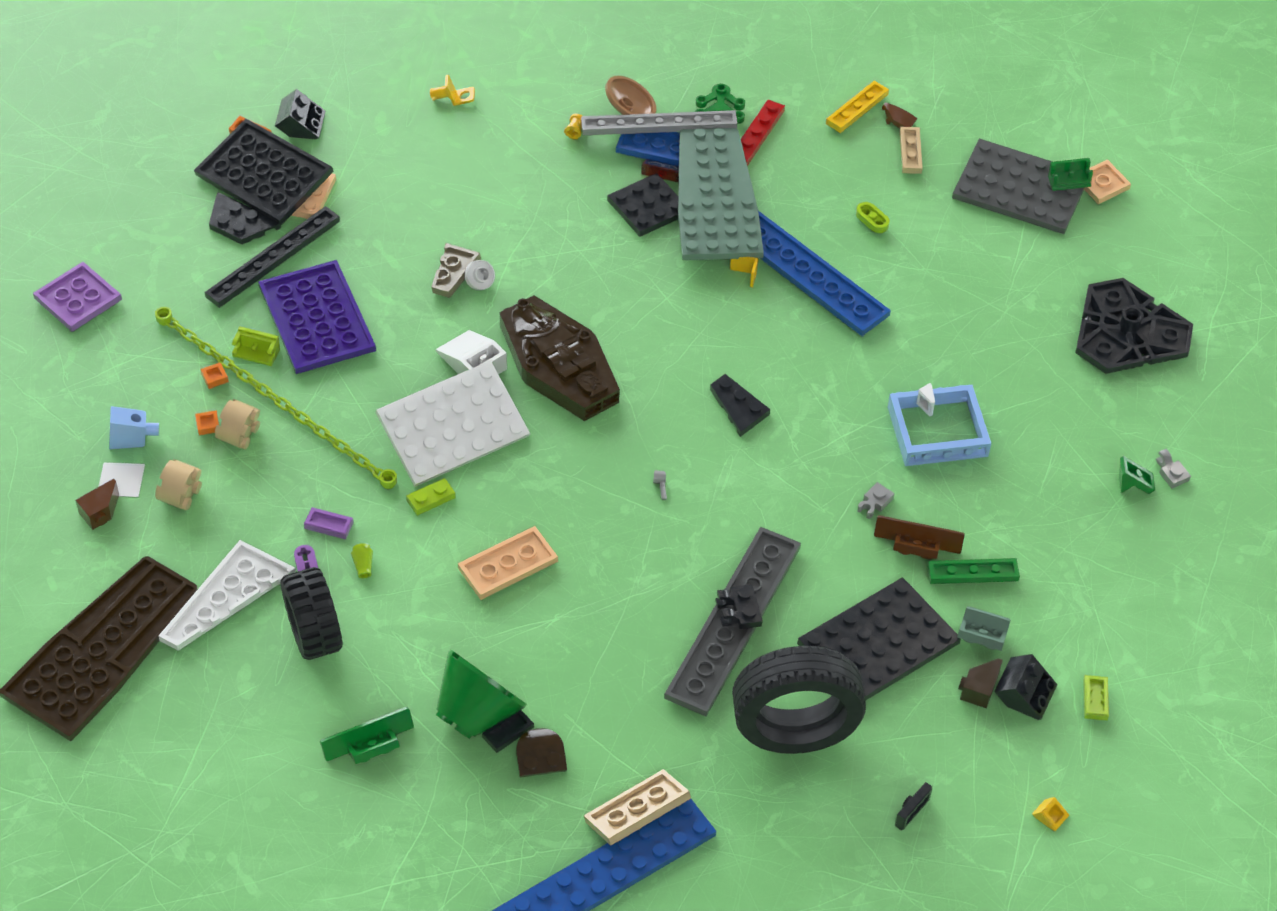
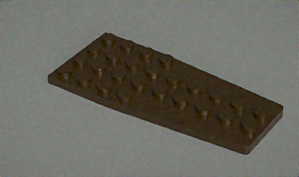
(98, 649)

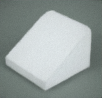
(926, 399)

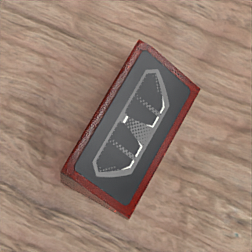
(664, 170)

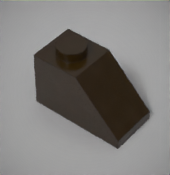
(980, 683)

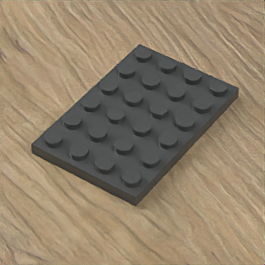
(1015, 187)

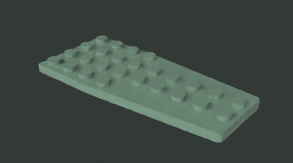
(716, 197)

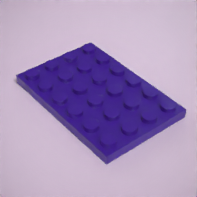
(316, 316)

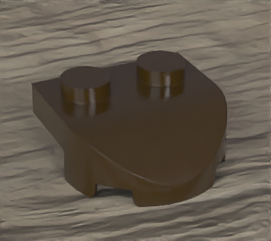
(540, 753)

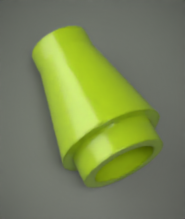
(362, 558)

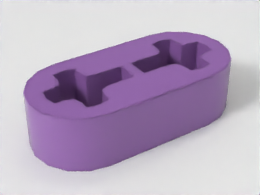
(300, 563)

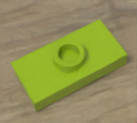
(1096, 697)

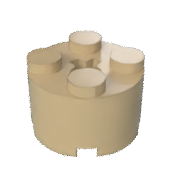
(237, 423)
(178, 484)

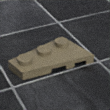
(452, 269)

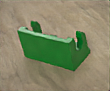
(1070, 174)

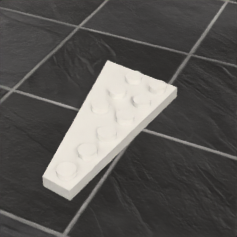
(233, 585)

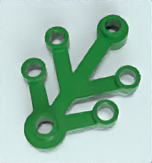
(720, 93)

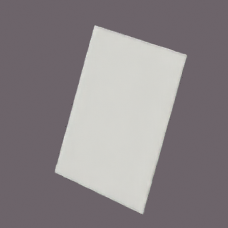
(127, 477)

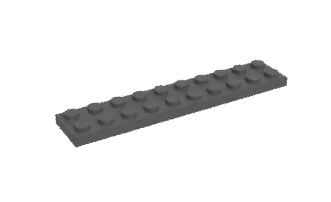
(720, 647)

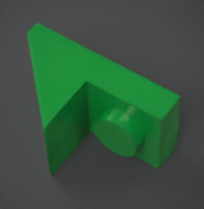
(1135, 475)

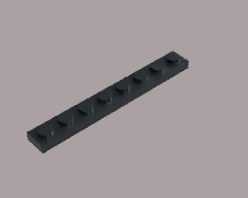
(272, 257)

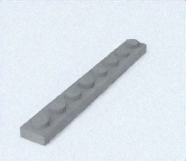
(657, 122)

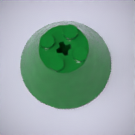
(473, 698)

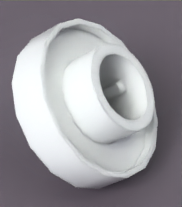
(479, 275)

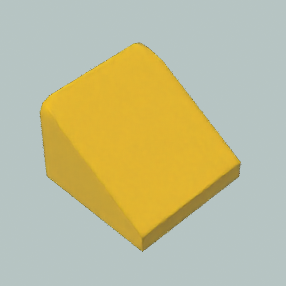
(1051, 813)

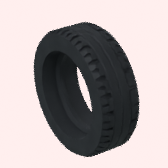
(796, 671)

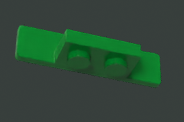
(369, 738)

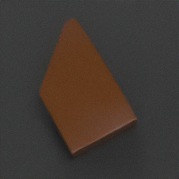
(898, 116)

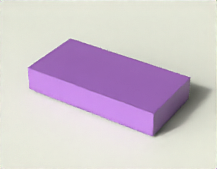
(328, 523)

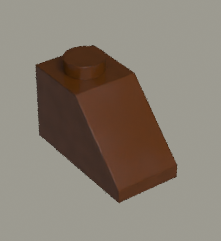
(99, 504)

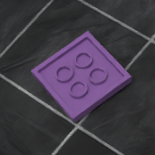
(77, 296)

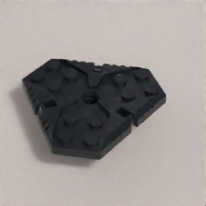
(1121, 328)

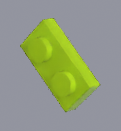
(430, 496)

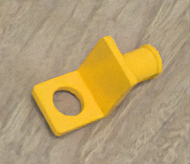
(453, 94)
(746, 265)

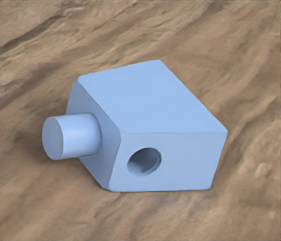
(129, 428)

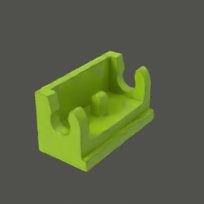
(255, 346)

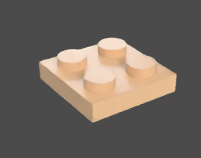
(1106, 182)

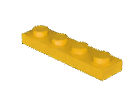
(857, 106)

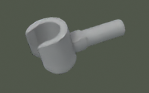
(660, 478)

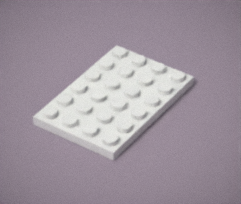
(452, 423)

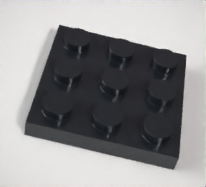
(646, 204)

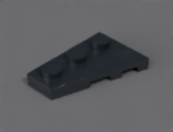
(739, 404)

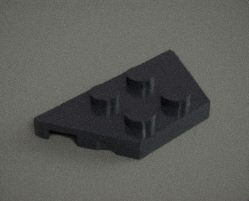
(238, 220)

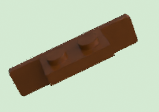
(918, 538)

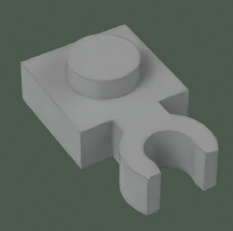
(876, 498)

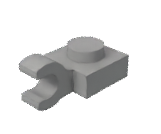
(1173, 473)

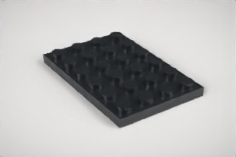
(263, 171)
(886, 635)

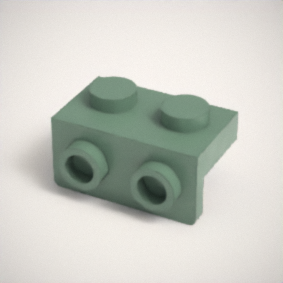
(984, 628)

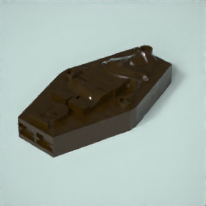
(559, 357)

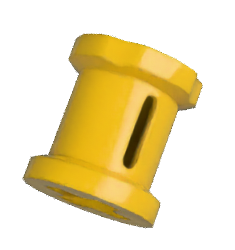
(574, 128)

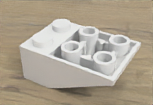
(471, 351)

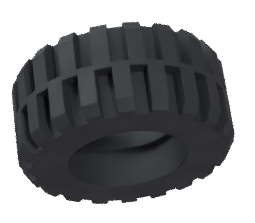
(311, 613)

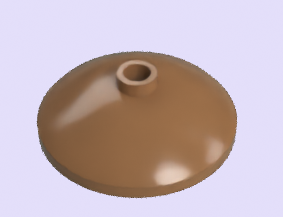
(629, 96)

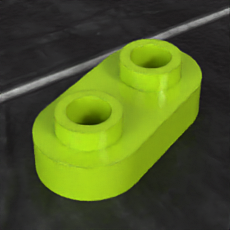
(874, 218)

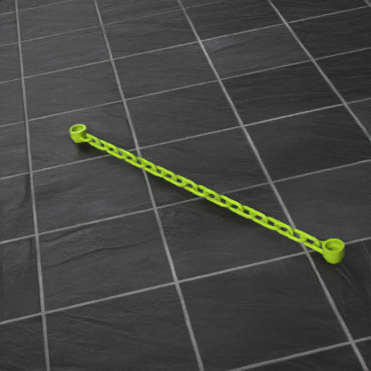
(387, 477)

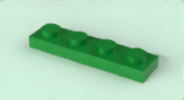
(973, 571)

